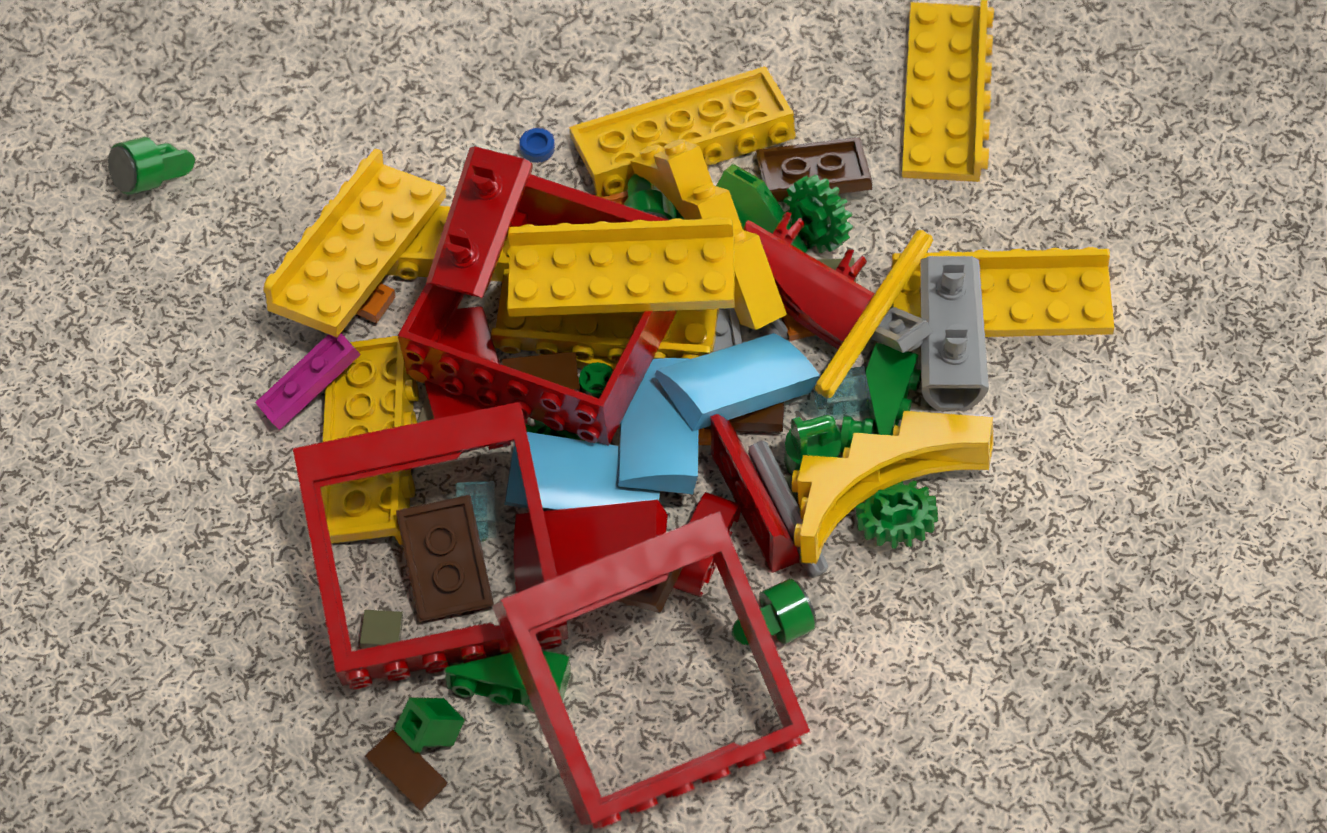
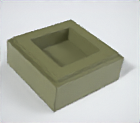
(380, 628)

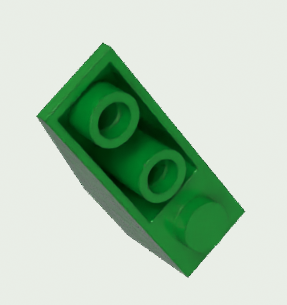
(755, 201)
(889, 381)
(500, 679)

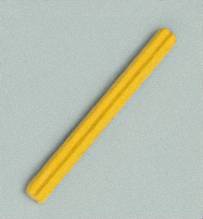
(873, 314)

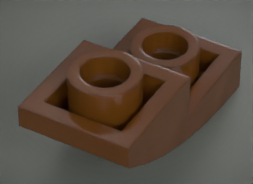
(406, 770)

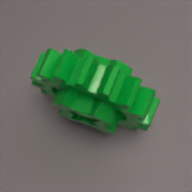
(820, 211)
(898, 514)

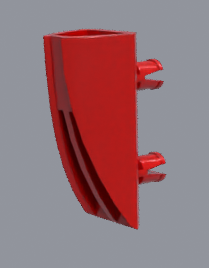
(479, 221)
(812, 292)

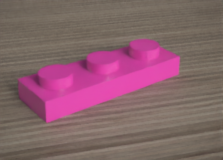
(307, 379)

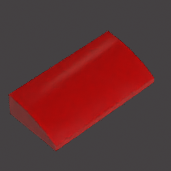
(469, 333)
(751, 494)
(584, 536)

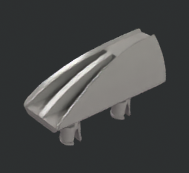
(955, 352)

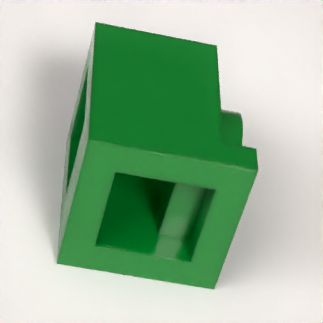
(429, 723)

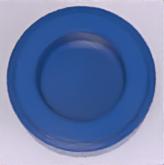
(537, 145)

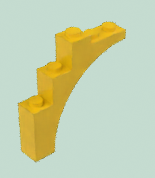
(685, 180)
(920, 446)

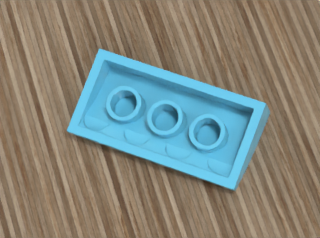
(738, 380)
(656, 441)
(572, 475)

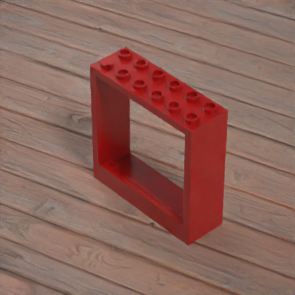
(498, 385)
(397, 451)
(609, 581)

